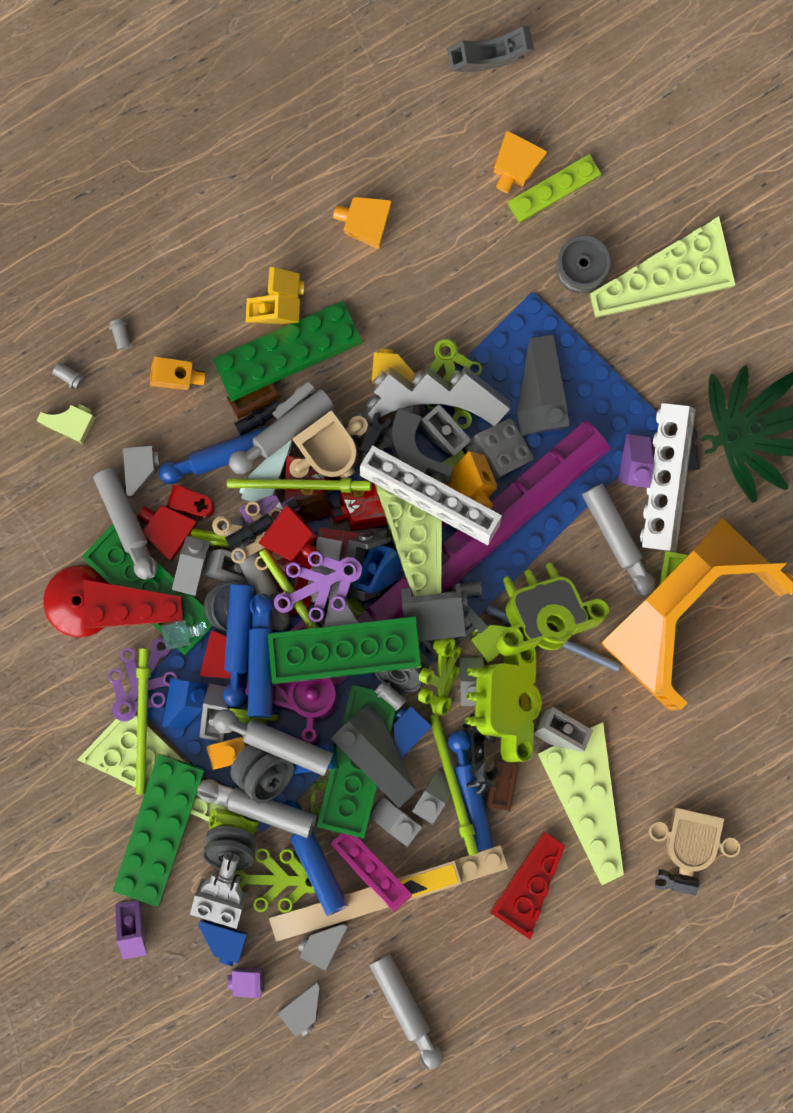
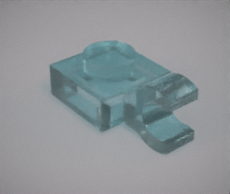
(178, 633)

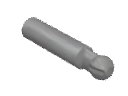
(282, 431)
(125, 522)
(618, 538)
(262, 582)
(275, 742)
(271, 812)
(406, 1009)

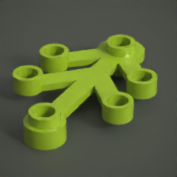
(448, 362)
(441, 702)
(279, 880)

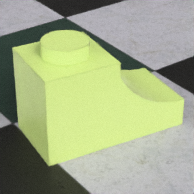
(71, 423)

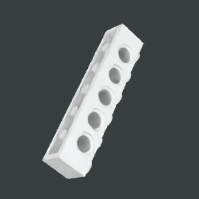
(430, 495)
(671, 514)

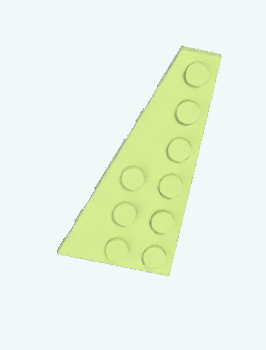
(680, 271)
(417, 542)
(116, 755)
(587, 796)

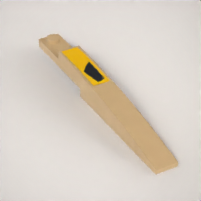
(367, 901)

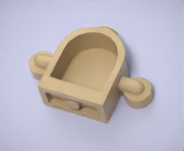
(328, 447)
(693, 840)

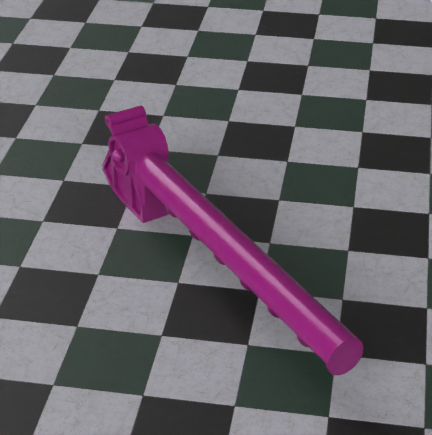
(517, 504)

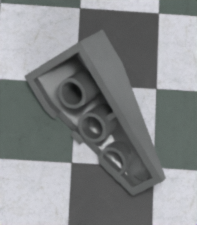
(542, 394)
(374, 752)

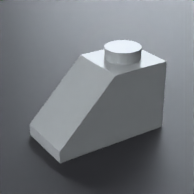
(443, 431)
(139, 468)
(191, 565)
(221, 567)
(468, 682)
(212, 704)
(562, 730)
(433, 798)
(395, 821)
(322, 945)
(302, 1010)

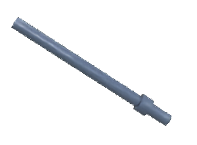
(570, 645)

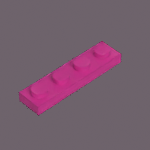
(371, 870)

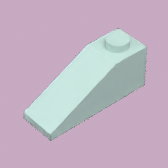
(269, 469)

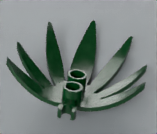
(746, 432)

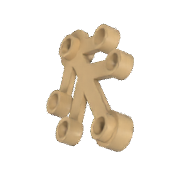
(252, 548)

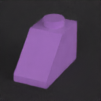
(636, 461)
(130, 929)
(246, 982)

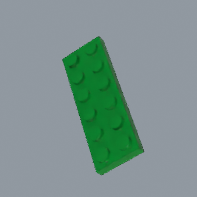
(287, 351)
(117, 568)
(344, 650)
(349, 789)
(158, 830)

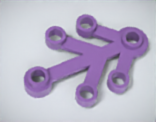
(321, 583)
(130, 699)

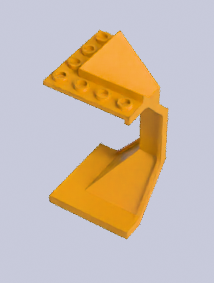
(647, 635)

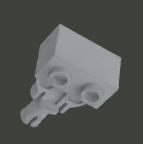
(218, 897)

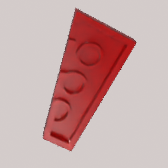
(124, 606)
(525, 893)

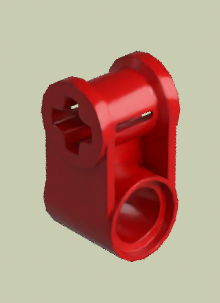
(186, 501)

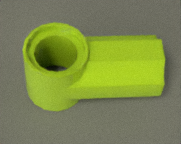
(222, 817)

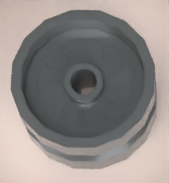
(579, 278)
(261, 774)

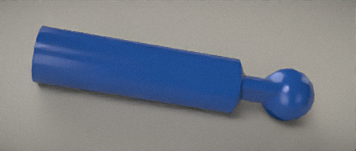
(207, 458)
(237, 641)
(259, 669)
(475, 805)
(318, 870)

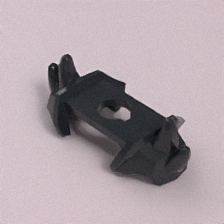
(483, 779)

